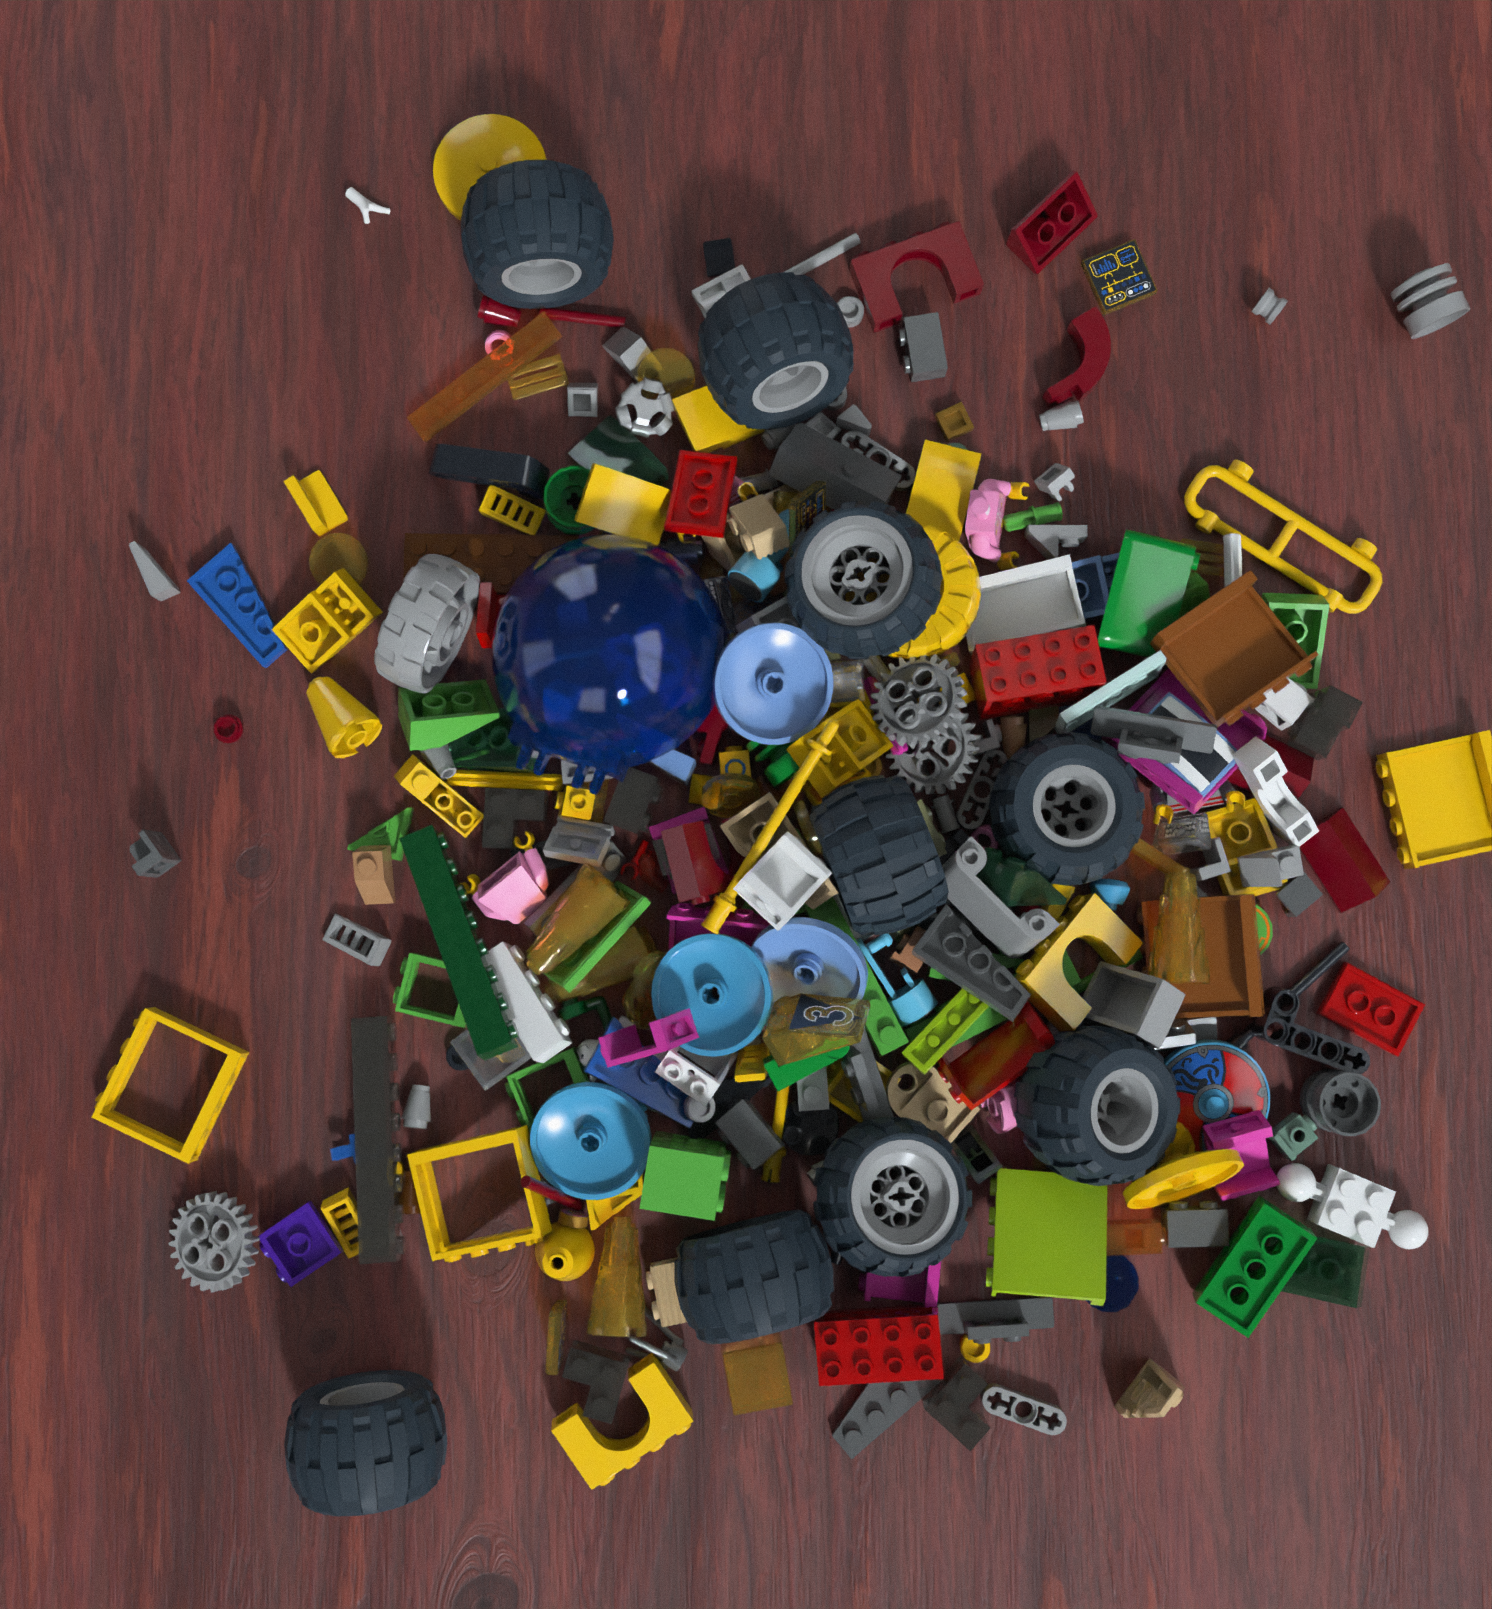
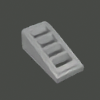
(157, 581)
(373, 948)

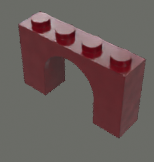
(942, 247)
(693, 866)

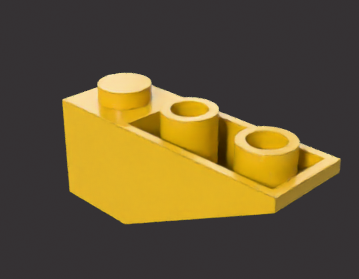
(438, 796)

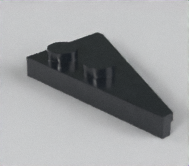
(725, 1098)

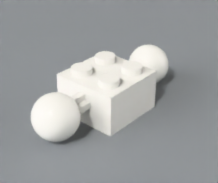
(1352, 1206)

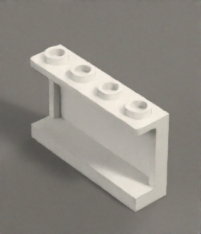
(1027, 602)

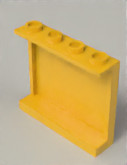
(1439, 798)

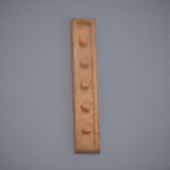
(484, 377)

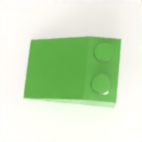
(1306, 621)
(444, 712)

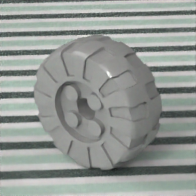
(427, 623)

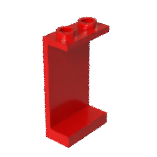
(996, 1058)

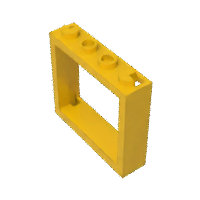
(120, 1074)
(431, 1206)

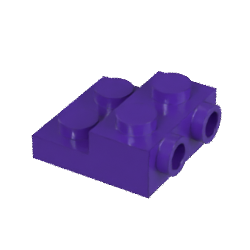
(299, 1244)

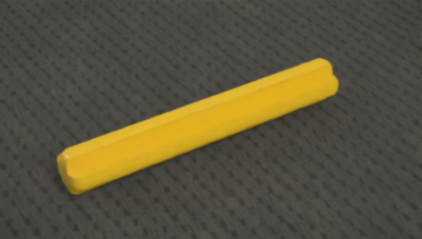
(506, 780)

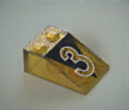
(813, 1025)

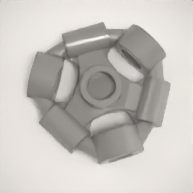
(645, 408)

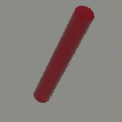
(584, 317)
(551, 1193)

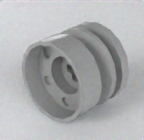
(1429, 299)

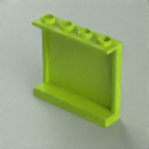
(1047, 1236)

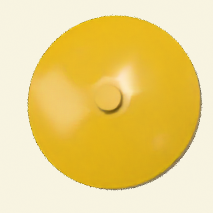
(477, 148)
(1182, 1177)

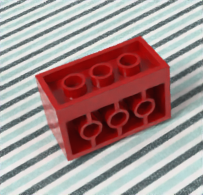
(1036, 671)
(878, 1345)

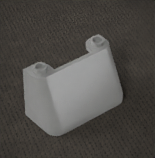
(1005, 930)

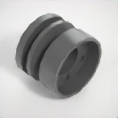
(1353, 1109)

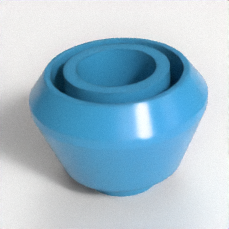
(1110, 891)

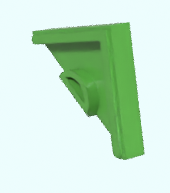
(387, 834)

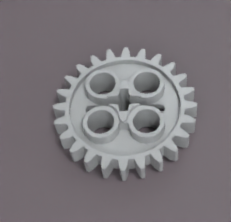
(926, 722)
(914, 765)
(205, 1244)

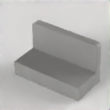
(1215, 862)

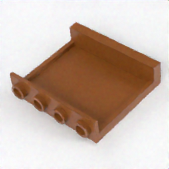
(1231, 652)
(1232, 953)

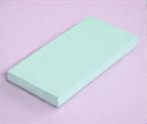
(1111, 693)

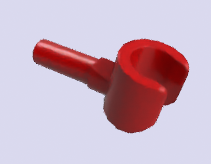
(634, 861)

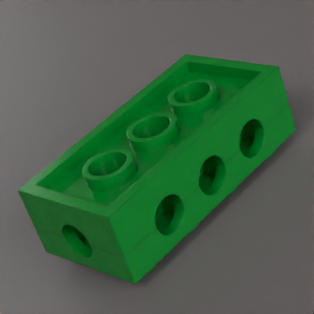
(1260, 1285)

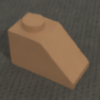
(374, 874)

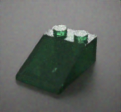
(619, 450)
(494, 740)
(1017, 883)
(1331, 1272)

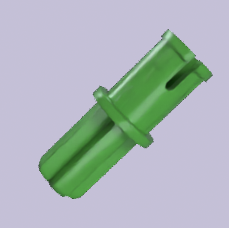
(1033, 516)

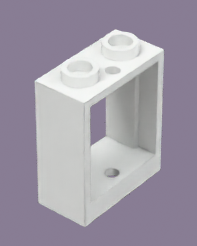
(699, 1085)

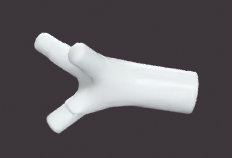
(364, 204)

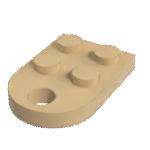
(928, 1101)

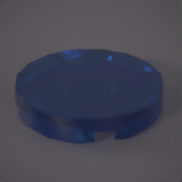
(1121, 1284)

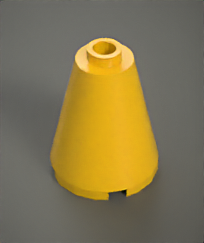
(341, 717)
(565, 1252)

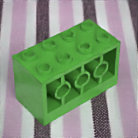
(685, 1176)

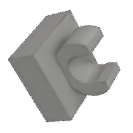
(1054, 479)

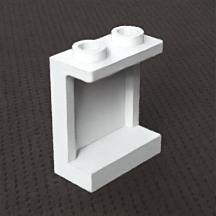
(782, 880)

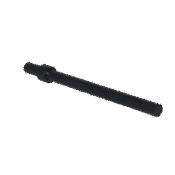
(1241, 1039)

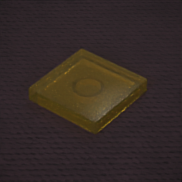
(758, 1378)

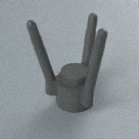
(669, 1355)

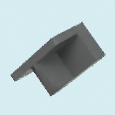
(153, 854)

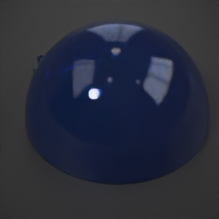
(605, 655)

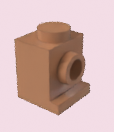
(905, 957)

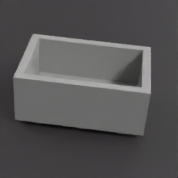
(1132, 1003)

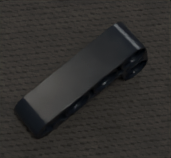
(489, 468)
(1311, 1041)

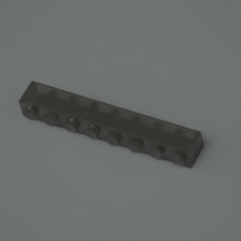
(376, 1140)

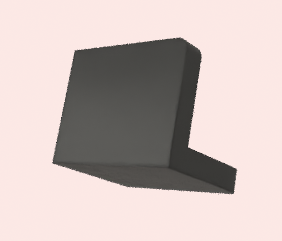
(1298, 895)

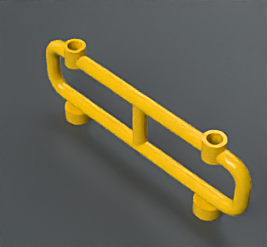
(1237, 477)

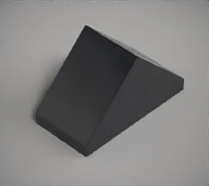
(975, 1154)

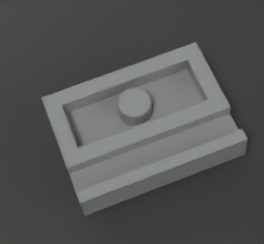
(578, 841)

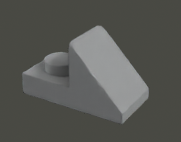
(1046, 537)
(1270, 866)

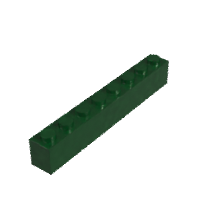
(459, 944)

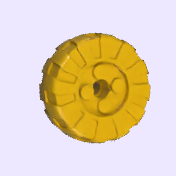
(958, 602)

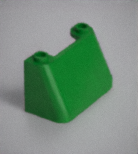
(1145, 591)

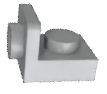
(993, 736)

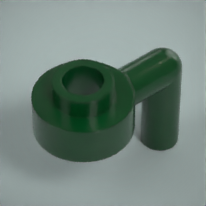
(573, 1008)

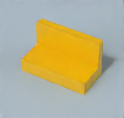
(317, 502)

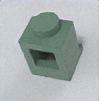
(1284, 1131)

